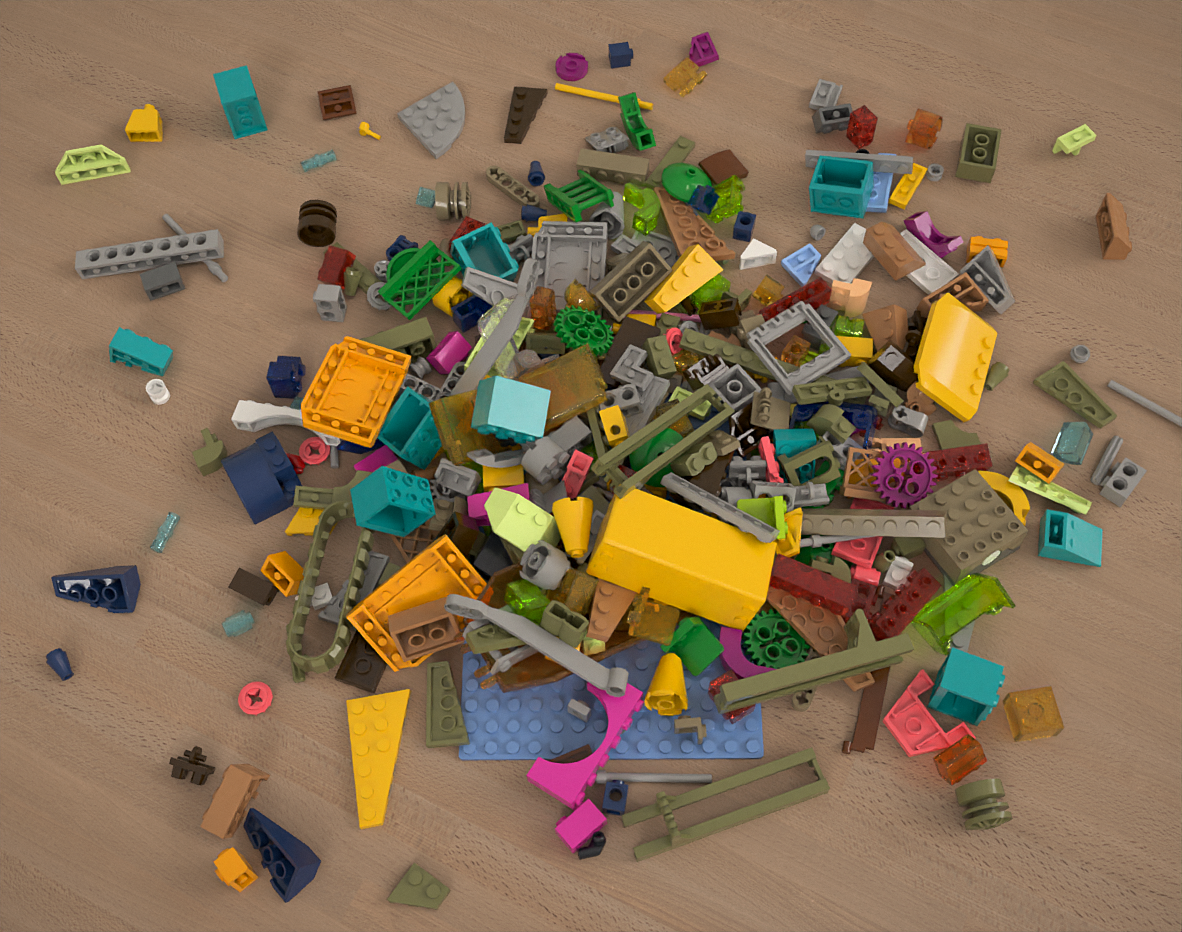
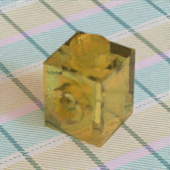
(768, 291)

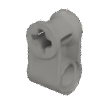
(909, 421)

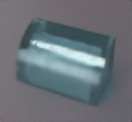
(1072, 442)

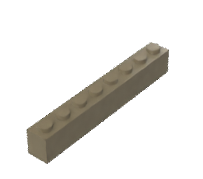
(874, 522)

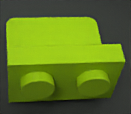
(768, 511)

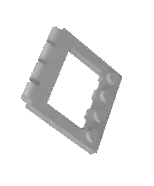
(783, 323)

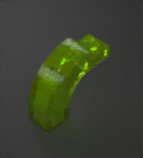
(647, 201)

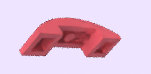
(576, 473)

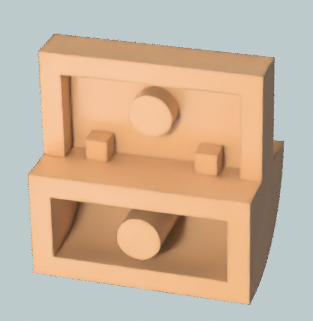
(849, 297)

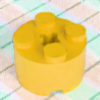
(451, 295)

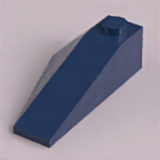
(107, 588)
(285, 856)

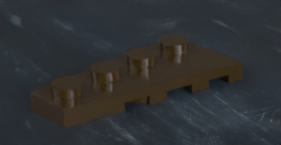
(522, 112)

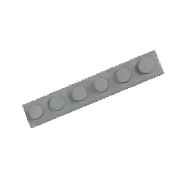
(881, 163)
(726, 511)

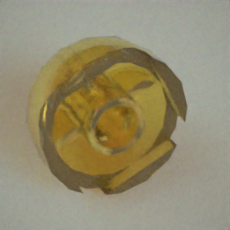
(578, 296)

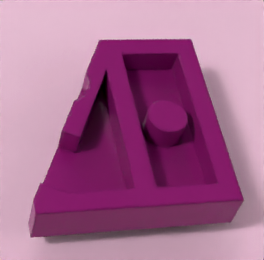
(703, 50)

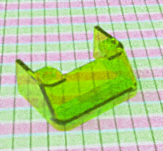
(958, 608)

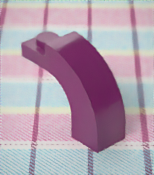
(923, 229)
(733, 657)

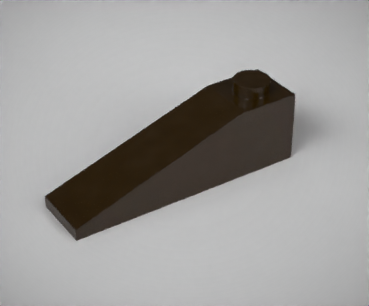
(894, 366)
(707, 479)

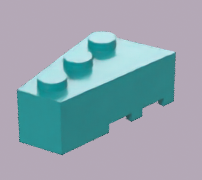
(140, 351)

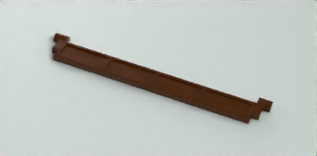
(870, 704)

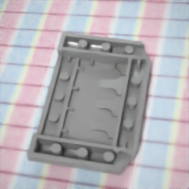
(569, 253)

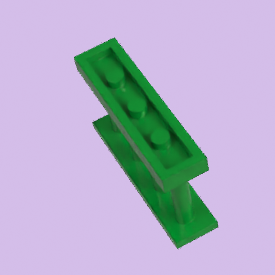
(564, 199)

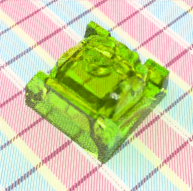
(729, 200)

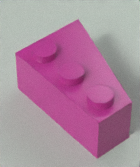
(476, 503)

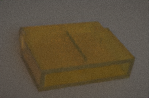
(574, 385)
(453, 422)

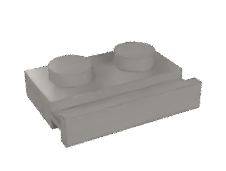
(825, 95)

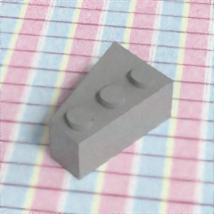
(990, 279)

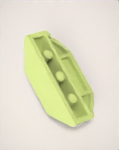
(90, 164)
(520, 520)

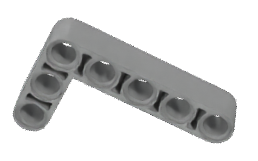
(436, 393)

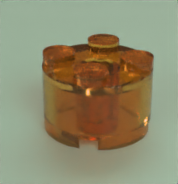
(924, 129)

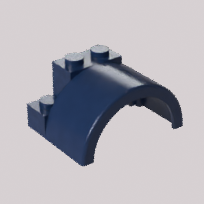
(257, 477)

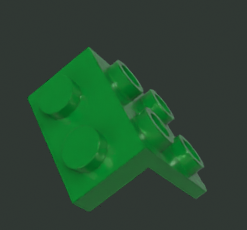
(694, 645)

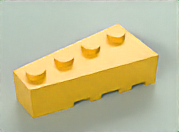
(688, 274)

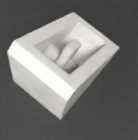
(757, 255)

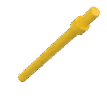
(598, 95)

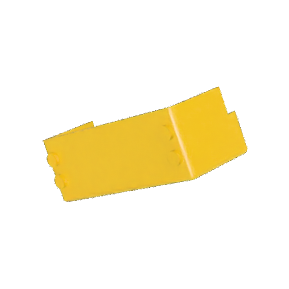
(683, 558)

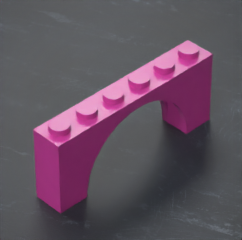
(570, 780)

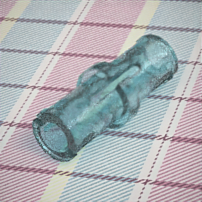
(318, 160)
(165, 532)

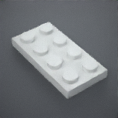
(846, 258)
(934, 273)

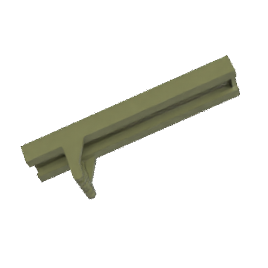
(610, 461)
(861, 656)
(666, 804)

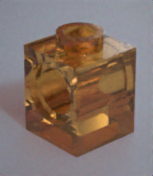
(798, 346)

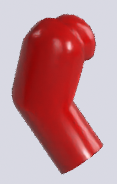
(297, 462)

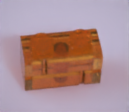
(543, 307)
(960, 759)

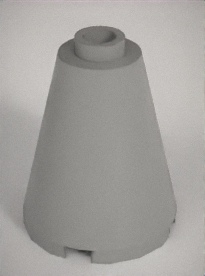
(612, 215)

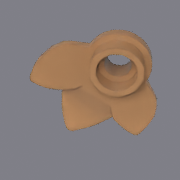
(918, 398)

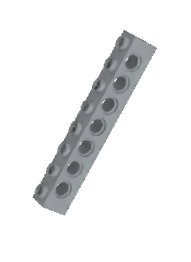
(149, 254)

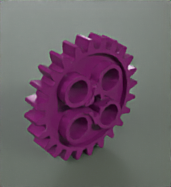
(886, 469)

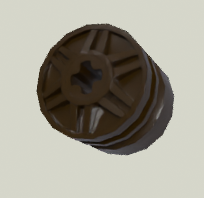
(317, 223)

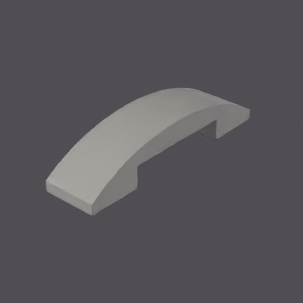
(501, 460)

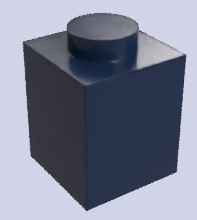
(620, 55)

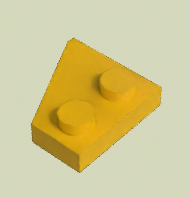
(305, 522)
(791, 543)

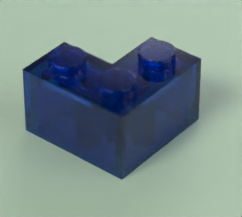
(468, 312)
(286, 376)

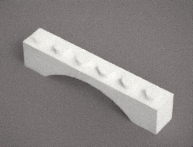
(257, 416)

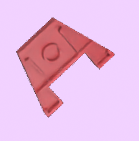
(915, 726)

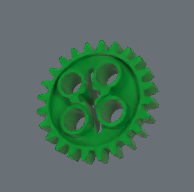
(582, 327)
(767, 625)

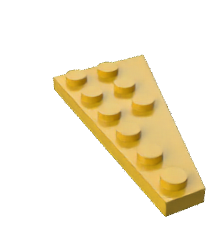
(375, 743)

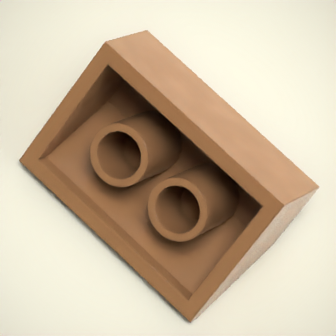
(1113, 229)
(892, 250)
(423, 629)

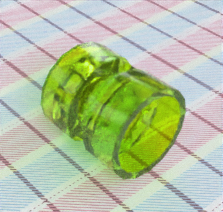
(848, 327)

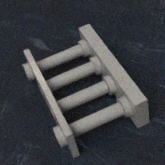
(502, 662)

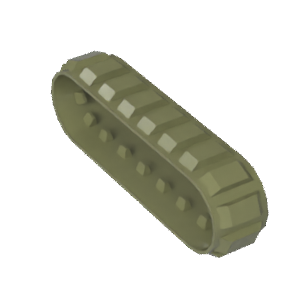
(333, 656)

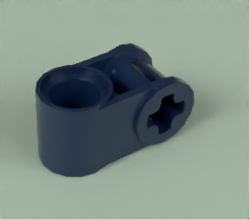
(399, 245)

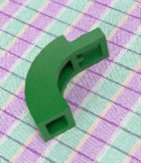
(634, 125)

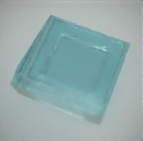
(426, 197)

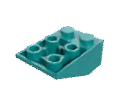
(792, 443)
(1069, 539)

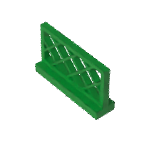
(411, 273)

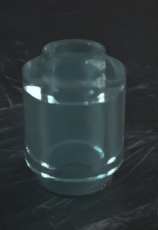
(238, 623)

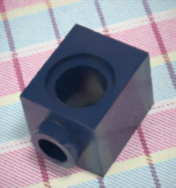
(744, 226)
(615, 807)

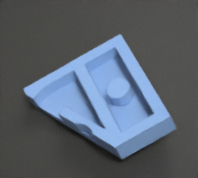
(802, 264)

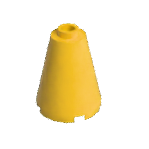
(574, 524)
(667, 687)

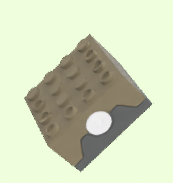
(978, 527)

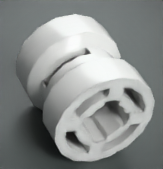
(157, 391)

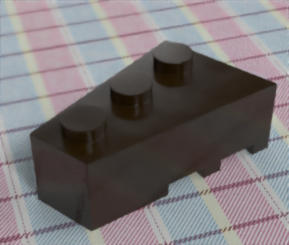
(461, 531)

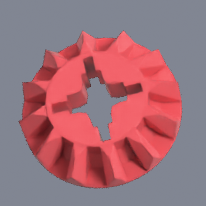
(674, 335)
(317, 444)
(253, 689)

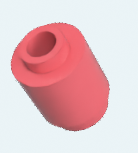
(866, 575)

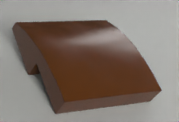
(337, 102)
(722, 166)

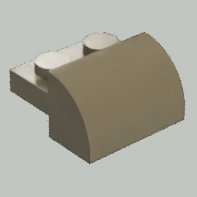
(444, 510)

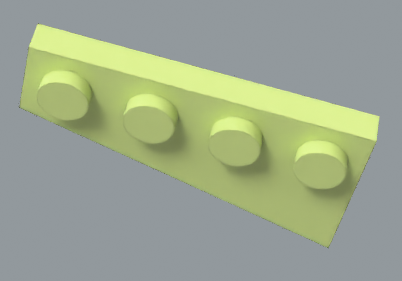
(1028, 480)

